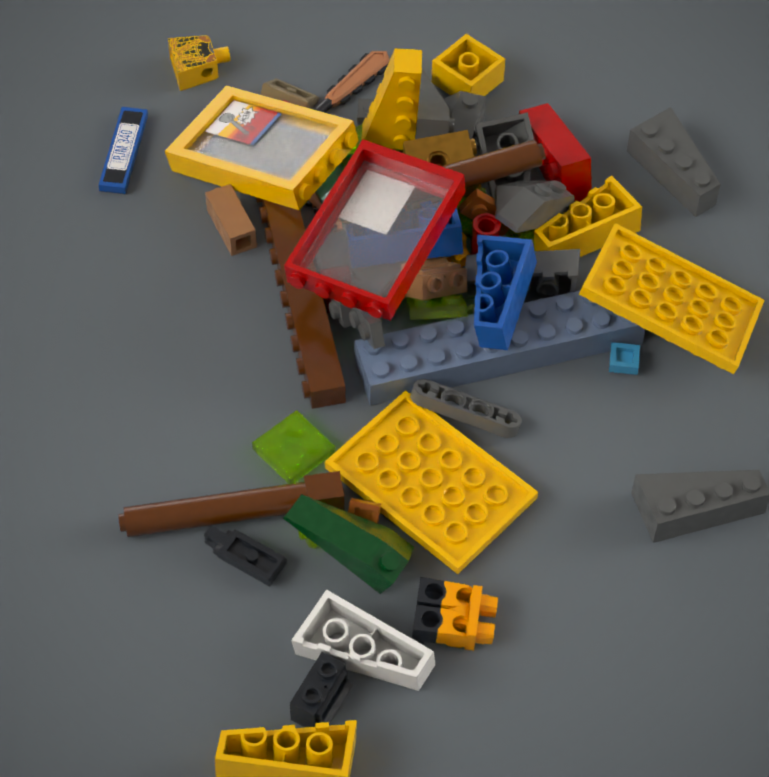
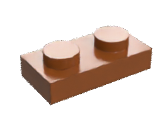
(480, 203)

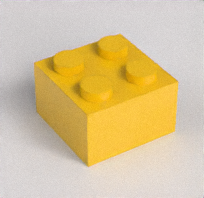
(468, 68)

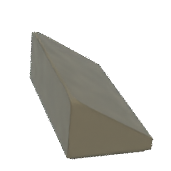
(283, 91)

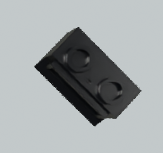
(321, 692)

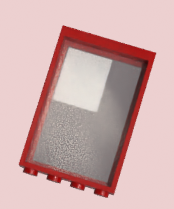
(375, 229)

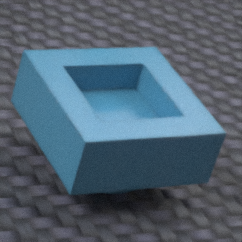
(624, 358)

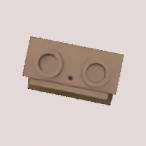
(438, 279)

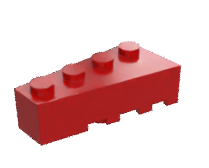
(565, 156)

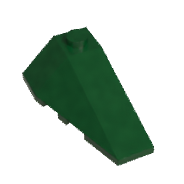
(360, 545)

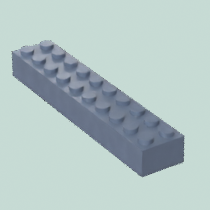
(450, 353)

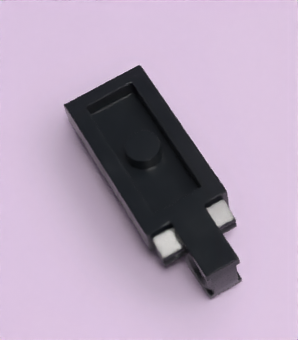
(246, 554)

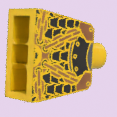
(195, 60)

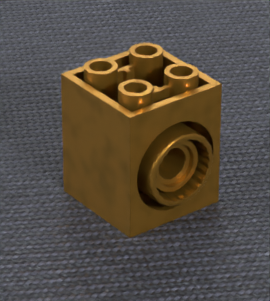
(443, 150)

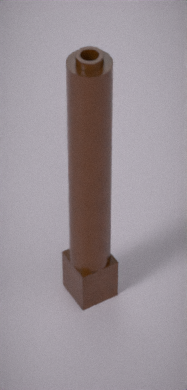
(500, 163)
(229, 506)

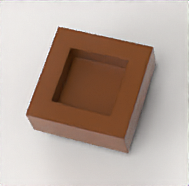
(365, 509)

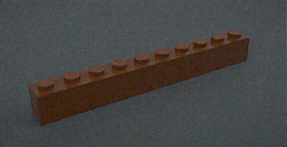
(306, 312)

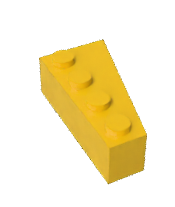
(395, 107)
(590, 220)
(287, 751)

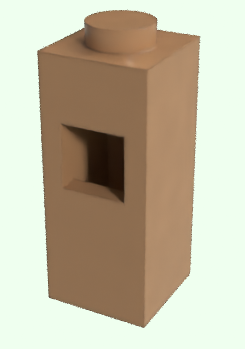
(231, 219)

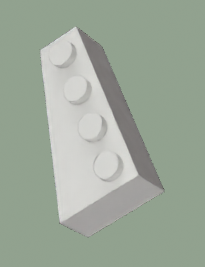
(362, 643)

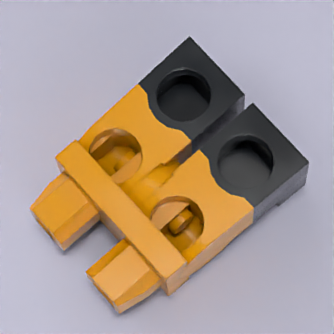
(450, 614)

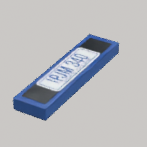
(123, 150)

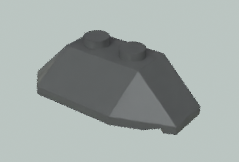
(530, 203)

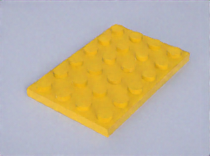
(673, 298)
(432, 481)

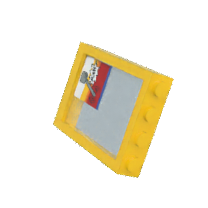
(262, 146)

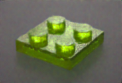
(439, 307)
(293, 447)

